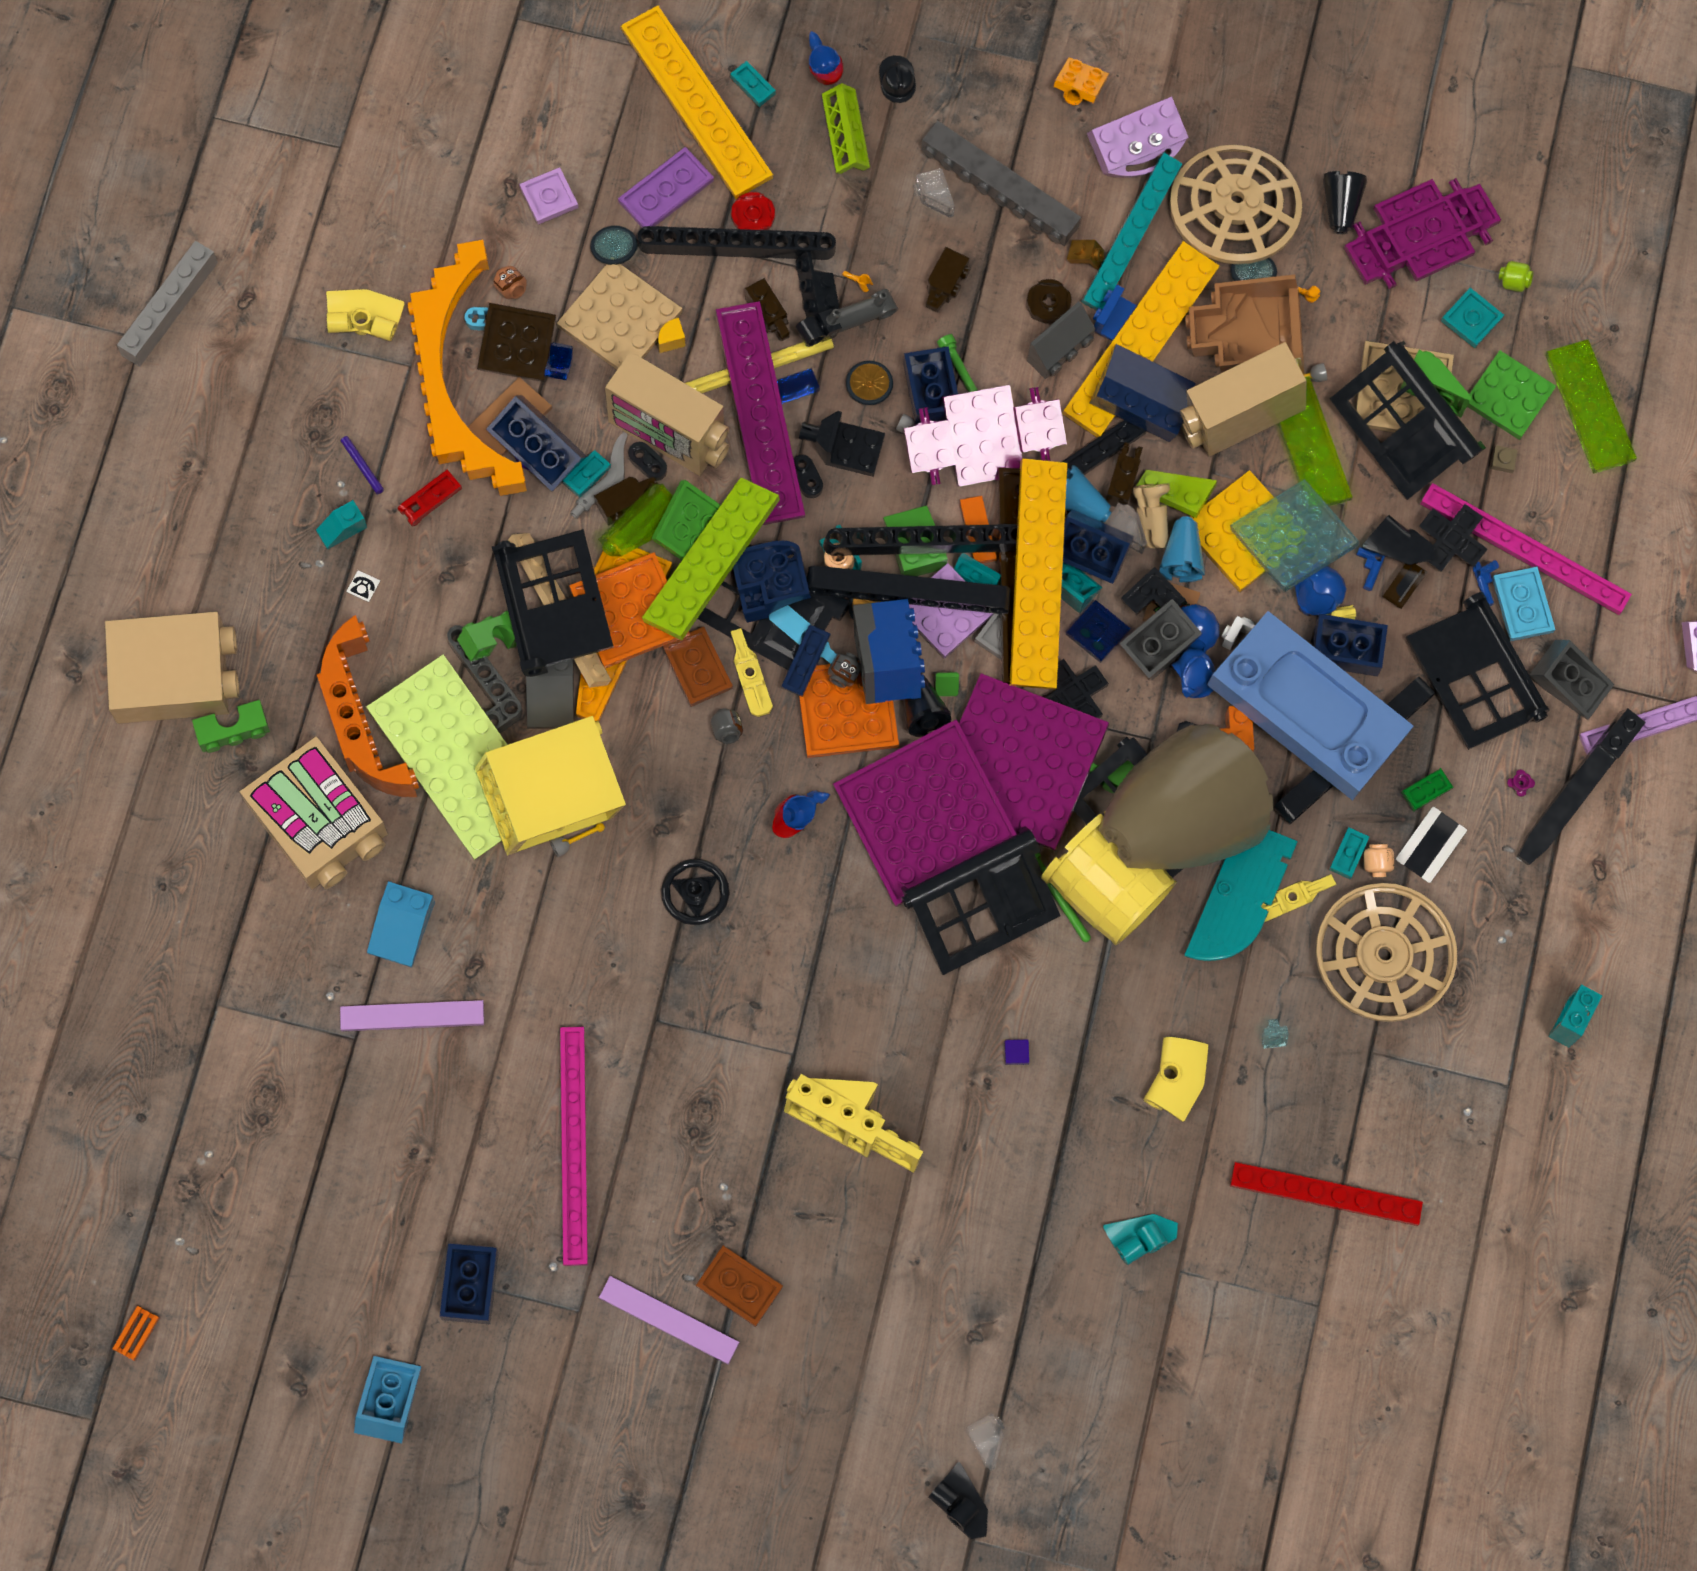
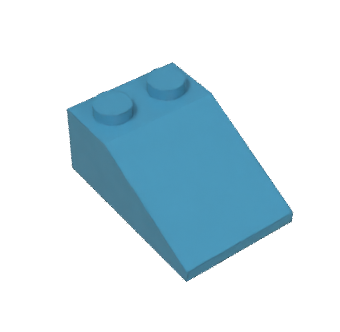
(400, 924)
(387, 1399)

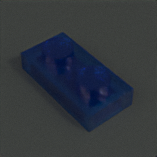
(797, 385)

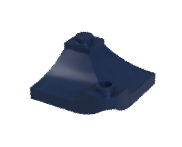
(770, 579)

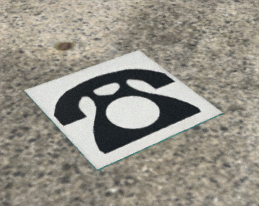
(363, 586)

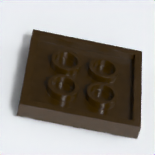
(516, 342)

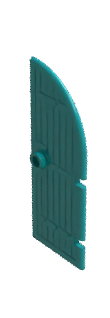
(1234, 906)

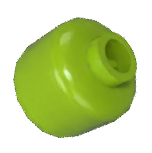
(1516, 276)

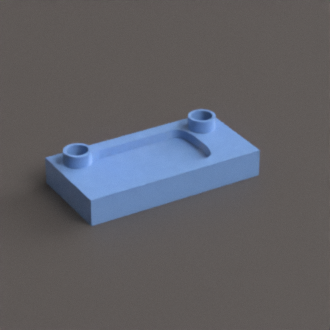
(1310, 705)

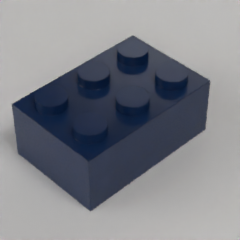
(928, 380)
(1094, 546)
(1351, 643)
(469, 1283)

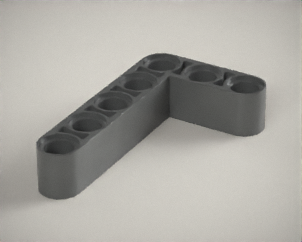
(488, 685)

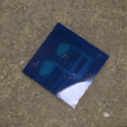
(1098, 631)

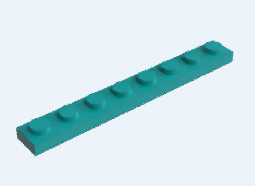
(1132, 231)

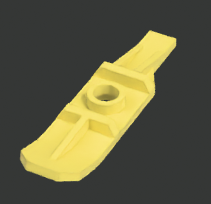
(753, 686)
(1305, 894)

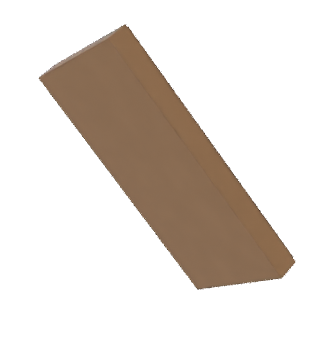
(518, 387)

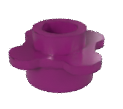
(1525, 778)

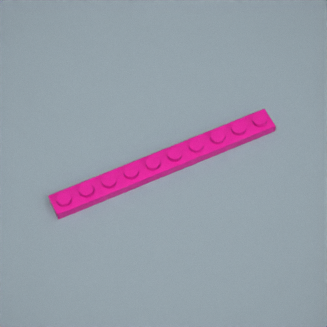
(1532, 552)
(573, 1146)

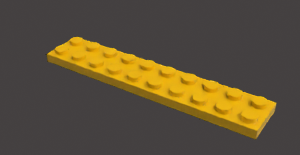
(696, 102)
(1147, 327)
(1038, 574)

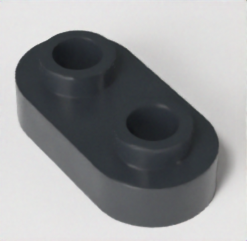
(648, 461)
(807, 475)

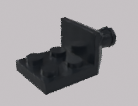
(845, 444)

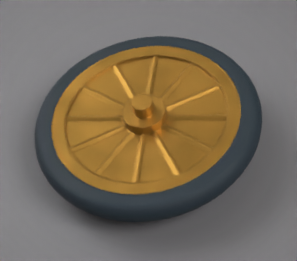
(869, 382)

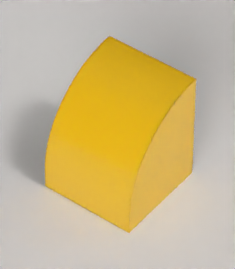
(671, 336)

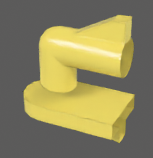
(1344, 612)

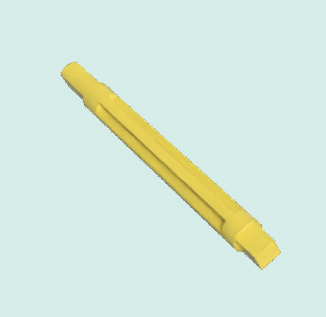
(779, 359)

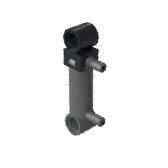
(831, 322)

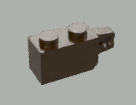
(945, 278)
(773, 312)
(620, 497)

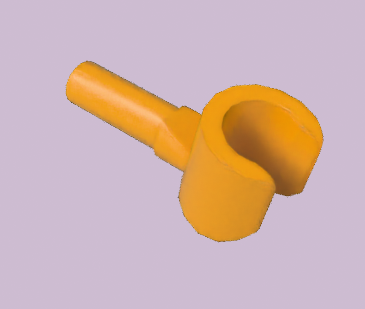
(862, 280)
(1310, 295)

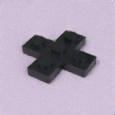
(1454, 537)
(1077, 690)

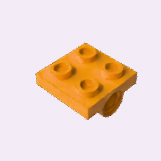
(1080, 81)

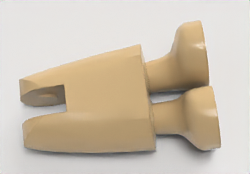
(1151, 514)

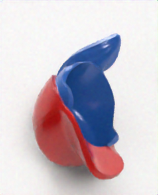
(824, 61)
(796, 812)

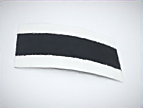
(1431, 844)

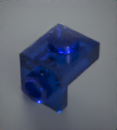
(559, 361)

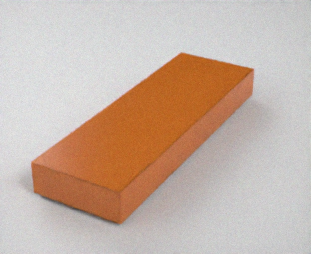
(975, 514)

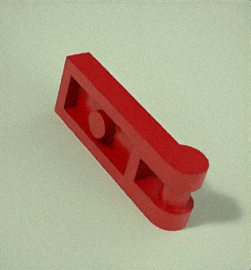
(430, 497)

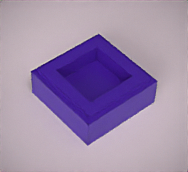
(1016, 1052)

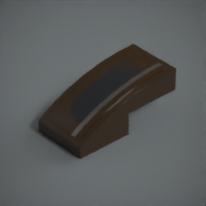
(1404, 584)

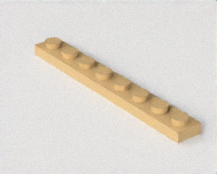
(589, 665)

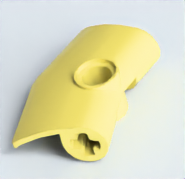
(349, 306)
(1189, 1063)

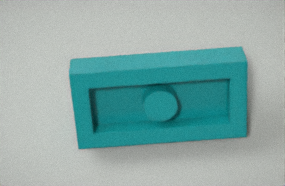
(752, 84)
(587, 474)
(975, 572)
(1349, 853)

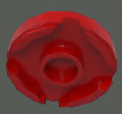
(753, 212)

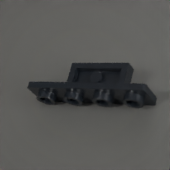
(816, 287)

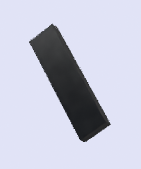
(1104, 446)

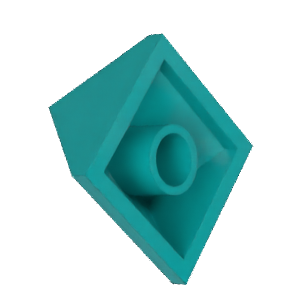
(1077, 588)

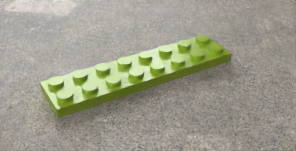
(711, 558)

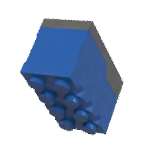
(888, 651)

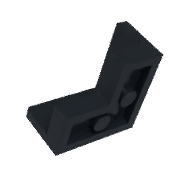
(1151, 588)

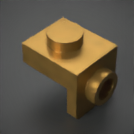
(1086, 253)

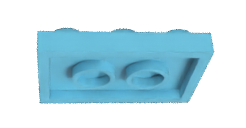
(1523, 604)

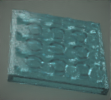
(1294, 535)

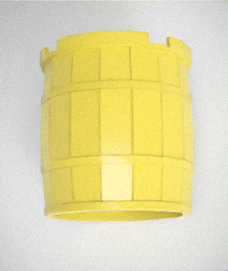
(1103, 887)

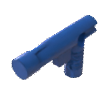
(1371, 564)
(1484, 578)

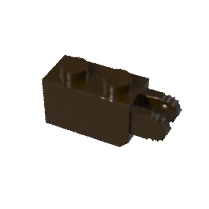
(1123, 477)

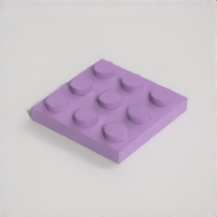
(947, 627)

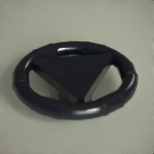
(695, 892)

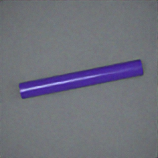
(362, 465)

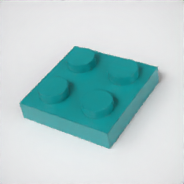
(1472, 318)

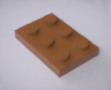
(697, 667)
(739, 1286)

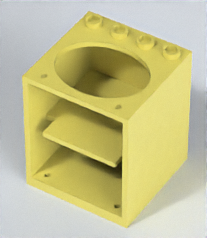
(550, 785)

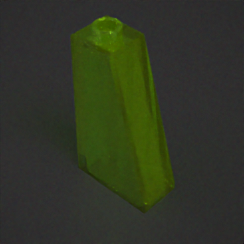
(637, 523)

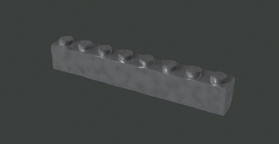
(1000, 183)

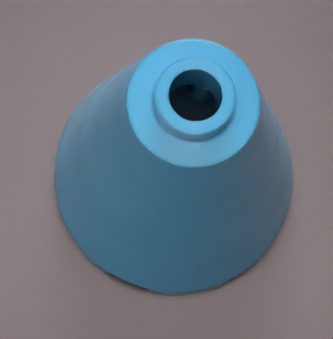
(1084, 496)
(1183, 552)

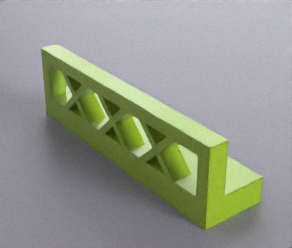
(850, 125)

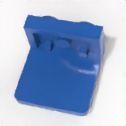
(1114, 314)

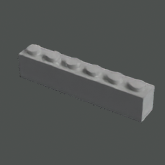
(167, 303)

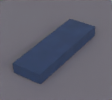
(805, 660)

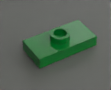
(1427, 789)

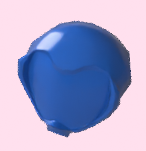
(1321, 592)
(1206, 622)
(1195, 672)

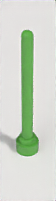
(950, 341)
(1066, 907)

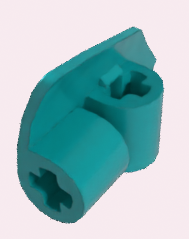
(1140, 1235)

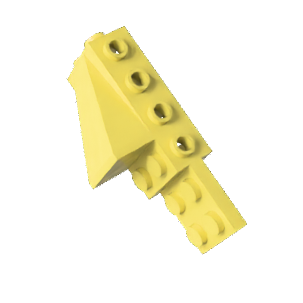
(841, 1113)

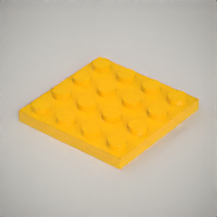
(1220, 542)

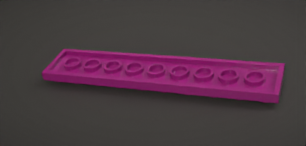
(760, 407)

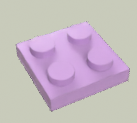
(548, 196)

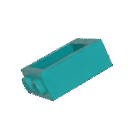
(1573, 1016)

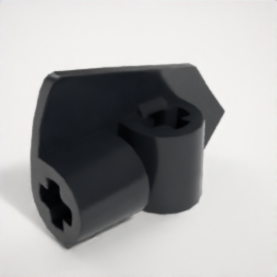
(1399, 543)
(962, 1503)

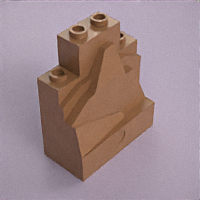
(1247, 321)

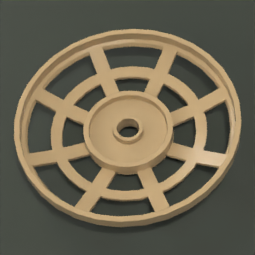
(1233, 212)
(1395, 942)

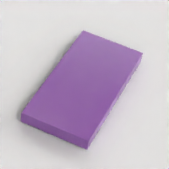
(666, 189)

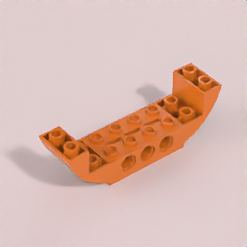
(346, 718)

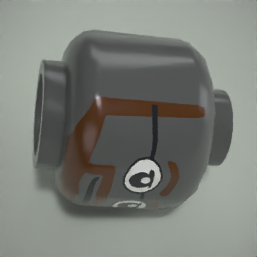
(844, 670)
(726, 726)

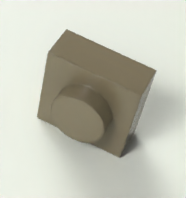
(1504, 459)

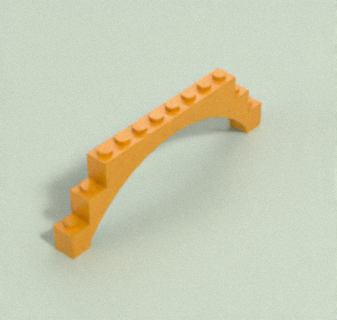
(432, 316)

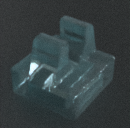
(1274, 1035)

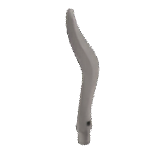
(614, 476)

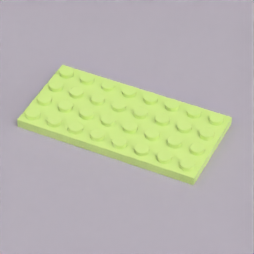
(443, 738)

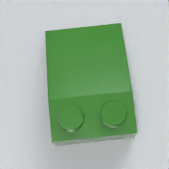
(1443, 381)
(916, 563)

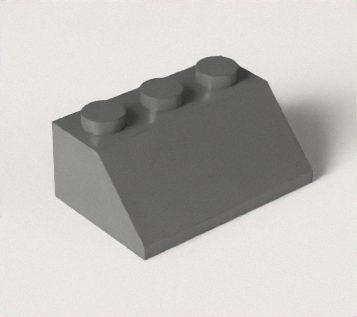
(1061, 341)

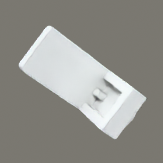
(1231, 632)

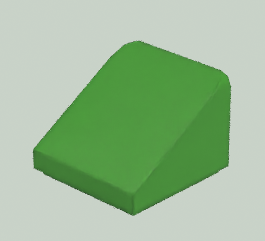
(947, 684)

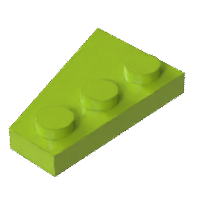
(1186, 492)

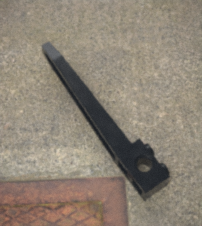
(1580, 784)

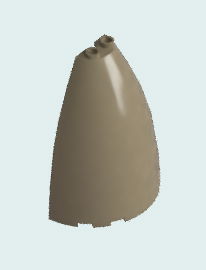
(1190, 802)

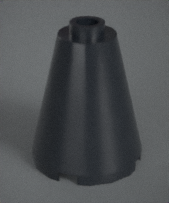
(1343, 198)
(926, 712)

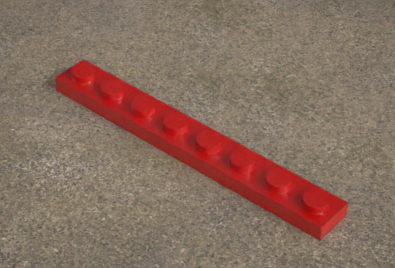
(1326, 1194)

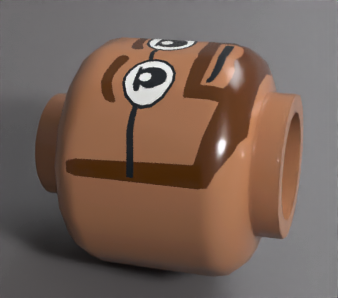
(510, 282)

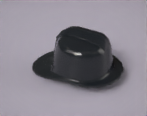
(897, 79)

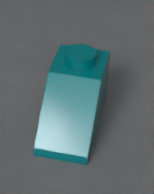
(341, 525)

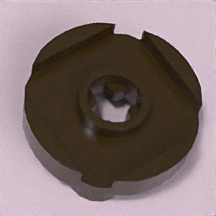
(1040, 292)

